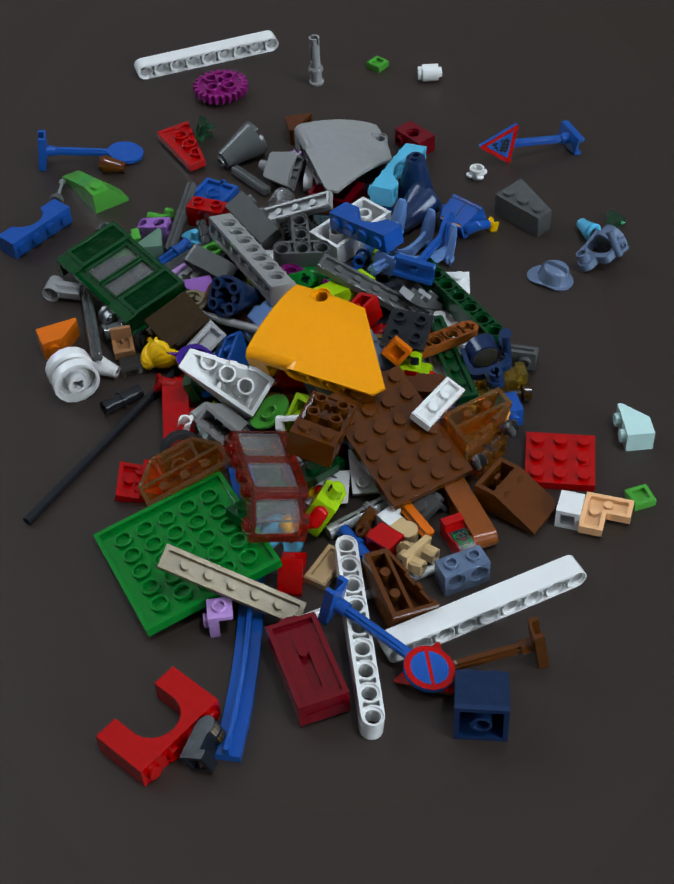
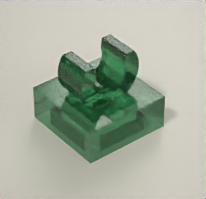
(202, 127)

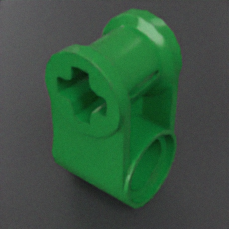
(307, 278)

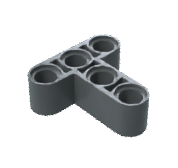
(300, 249)

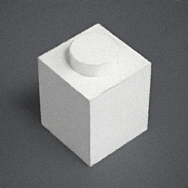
(569, 510)

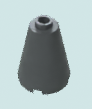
(242, 146)

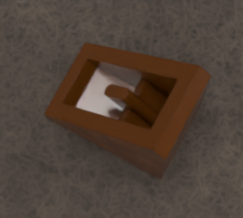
(294, 120)

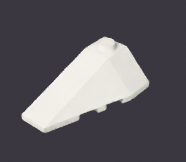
(228, 381)

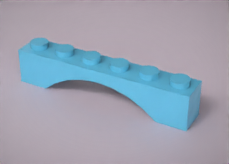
(385, 187)

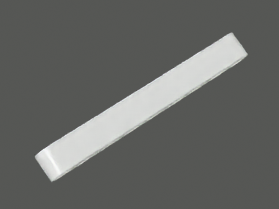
(198, 53)
(349, 565)
(487, 605)

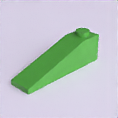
(94, 192)

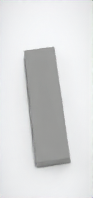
(308, 205)

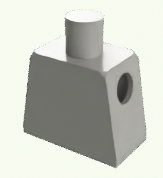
(282, 168)

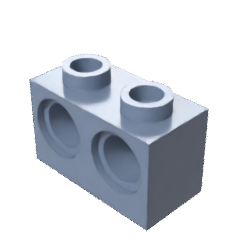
(462, 570)

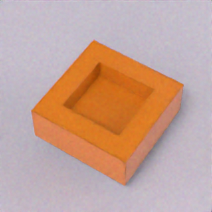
(396, 350)

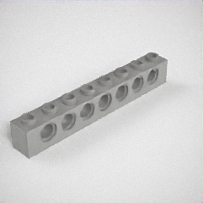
(250, 257)

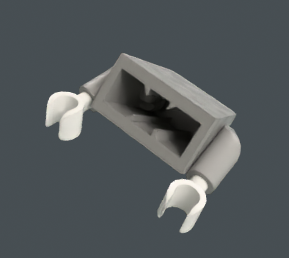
(215, 419)

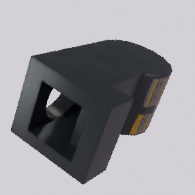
(203, 744)

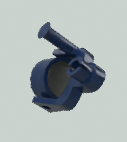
(484, 352)

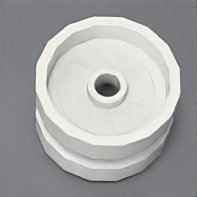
(72, 374)

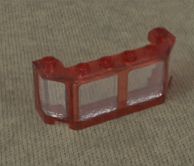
(270, 485)

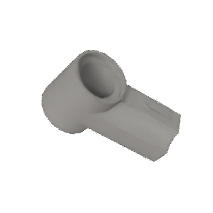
(58, 288)

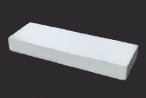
(437, 403)

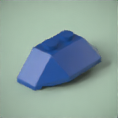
(232, 348)

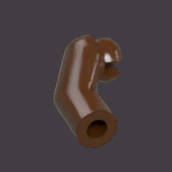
(364, 523)

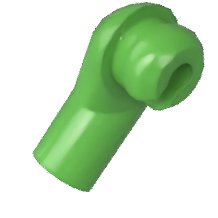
(168, 212)

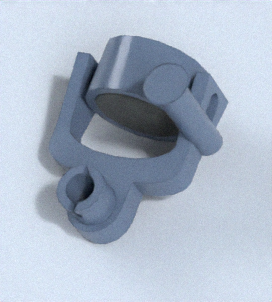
(610, 243)

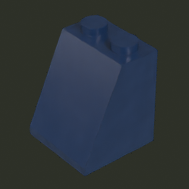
(481, 705)

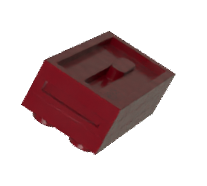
(308, 668)

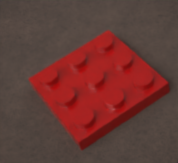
(561, 460)

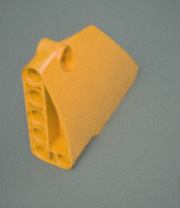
(318, 342)

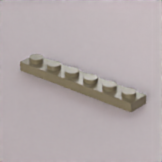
(229, 584)

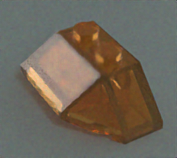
(181, 467)

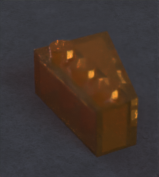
(476, 421)

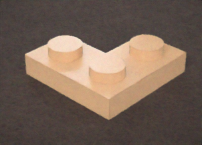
(600, 508)

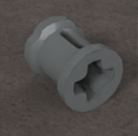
(105, 329)

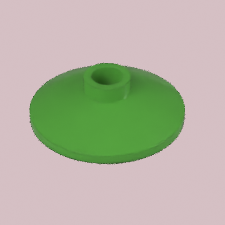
(268, 410)

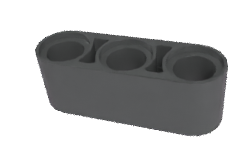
(208, 262)

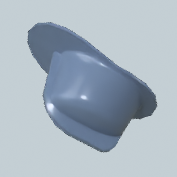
(551, 274)

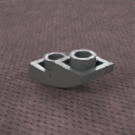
(421, 297)

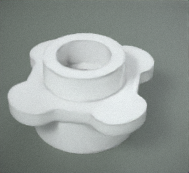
(476, 172)

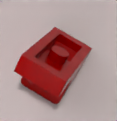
(292, 573)

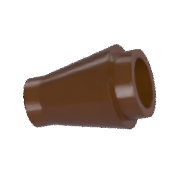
(109, 164)

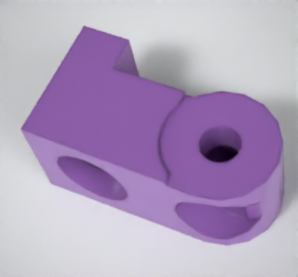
(148, 225)

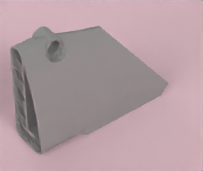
(341, 150)

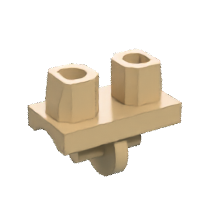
(416, 555)

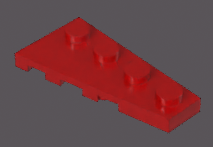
(183, 145)

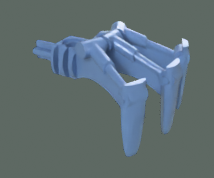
(385, 262)

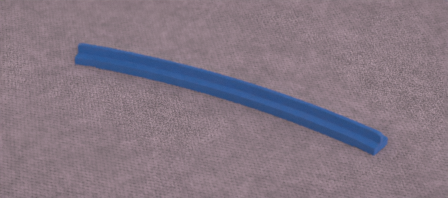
(243, 674)

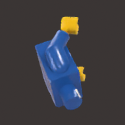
(468, 216)

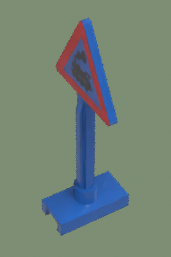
(504, 142)

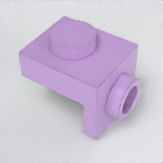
(217, 610)

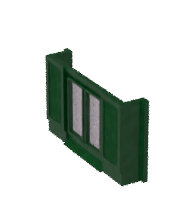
(121, 275)

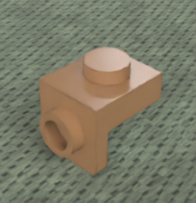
(122, 341)

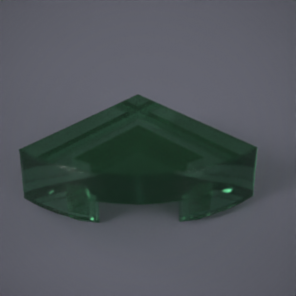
(615, 219)

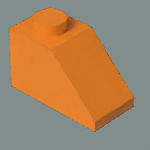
(57, 336)

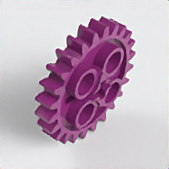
(220, 86)

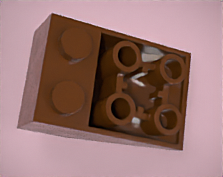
(320, 429)
(514, 496)

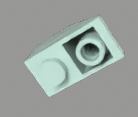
(633, 428)

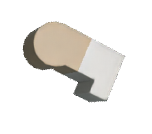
(397, 522)

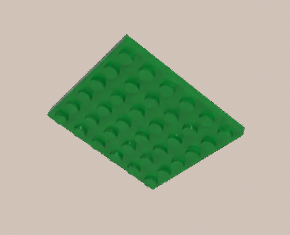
(190, 521)

